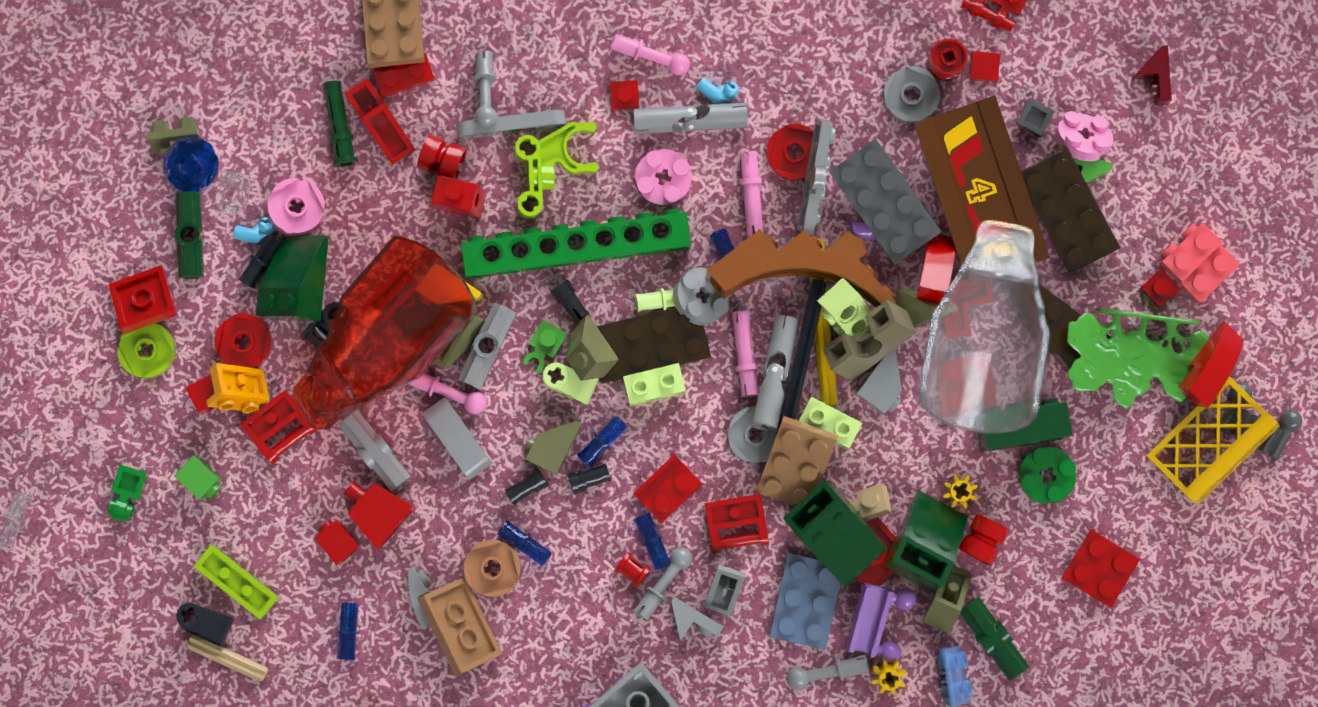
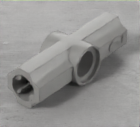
(479, 363)
(374, 451)

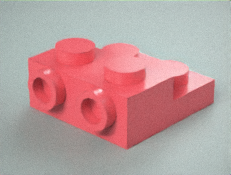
(1198, 262)

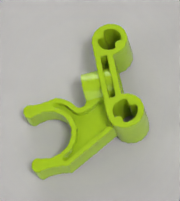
(540, 165)

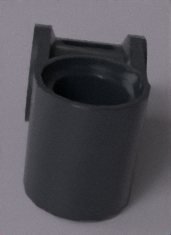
(319, 327)
(209, 623)

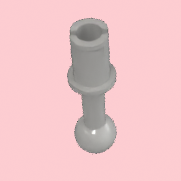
(485, 115)
(679, 560)
(798, 678)

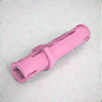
(751, 191)
(745, 354)

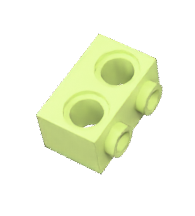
(845, 309)
(654, 384)
(831, 420)

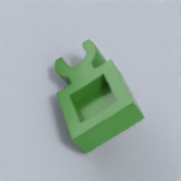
(547, 342)

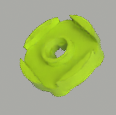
(145, 366)

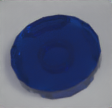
(190, 164)

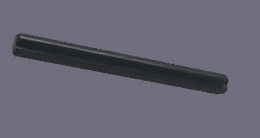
(803, 350)

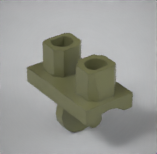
(162, 137)

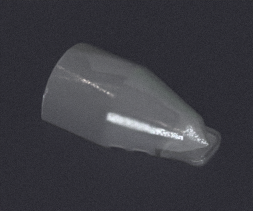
(988, 337)

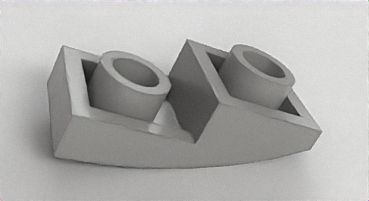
(418, 587)

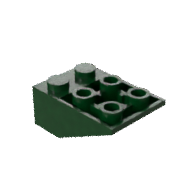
(835, 532)
(927, 542)

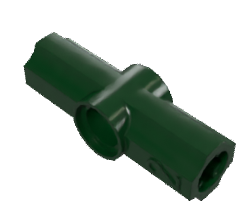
(189, 253)
(994, 638)

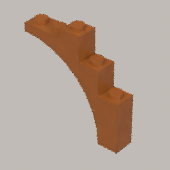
(802, 256)

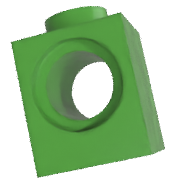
(199, 478)

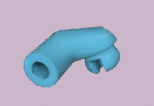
(718, 94)
(257, 233)

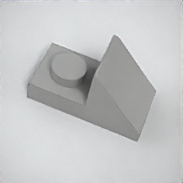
(686, 615)

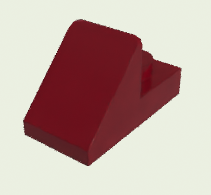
(1159, 69)

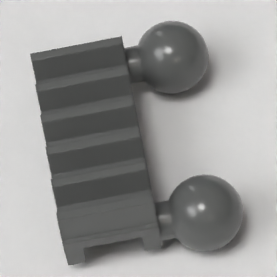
(1273, 446)

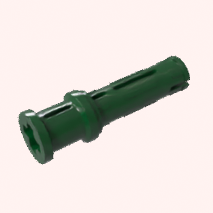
(341, 136)

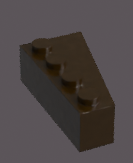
(1057, 318)

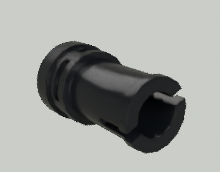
(566, 296)
(582, 480)
(531, 483)

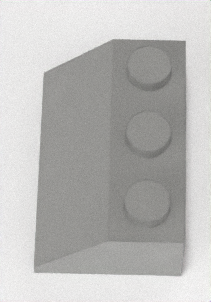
(637, 689)

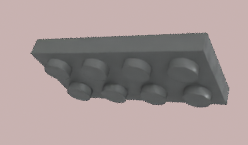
(885, 201)

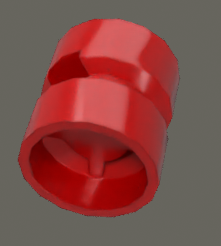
(947, 60)
(441, 157)
(983, 540)

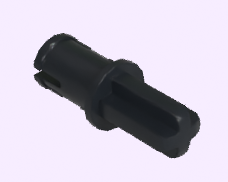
(260, 261)

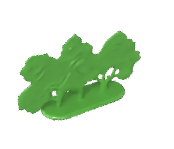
(1130, 358)

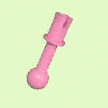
(677, 63)
(473, 402)

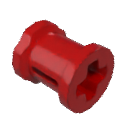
(632, 569)

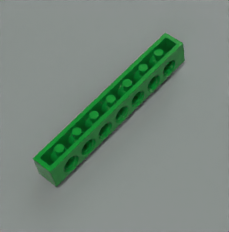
(535, 259)

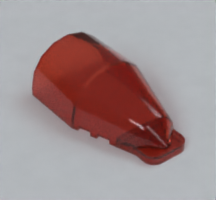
(385, 331)

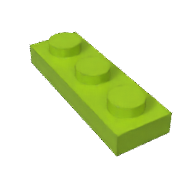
(236, 582)

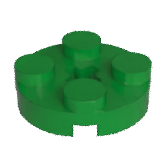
(1063, 470)

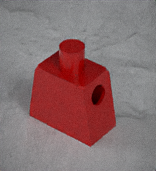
(457, 197)
(377, 512)

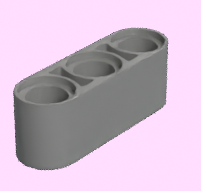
(456, 438)

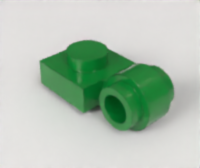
(128, 484)

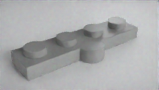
(815, 178)

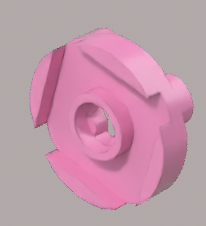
(1075, 126)
(655, 163)
(280, 202)

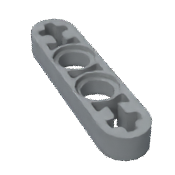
(513, 124)

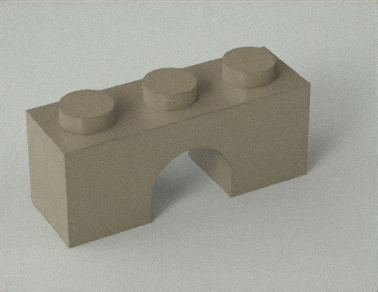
(856, 354)

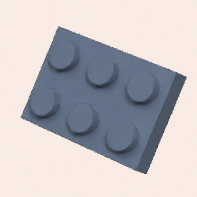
(805, 602)

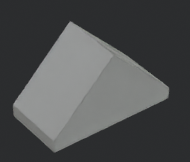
(724, 590)

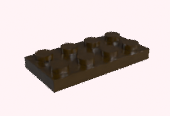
(1069, 210)
(653, 342)

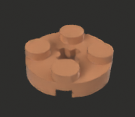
(478, 559)

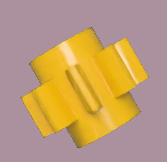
(951, 493)
(881, 676)

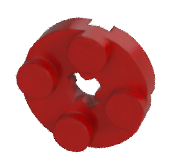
(785, 139)
(257, 333)

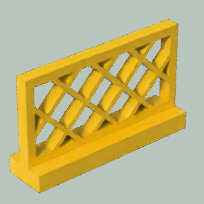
(1227, 461)

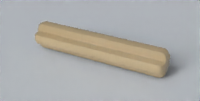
(227, 658)

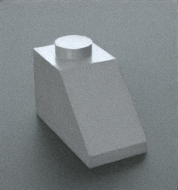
(883, 386)

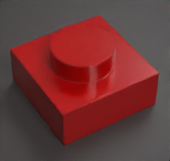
(624, 95)
(1160, 288)

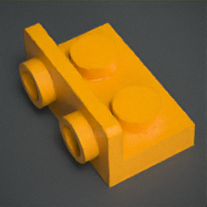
(238, 388)

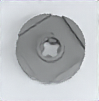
(925, 87)
(687, 303)
(739, 441)

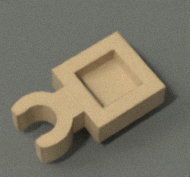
(872, 502)

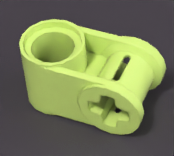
(571, 385)

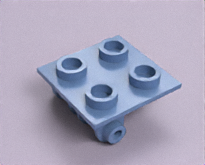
(957, 688)

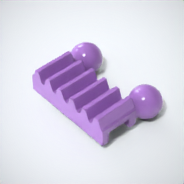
(871, 619)

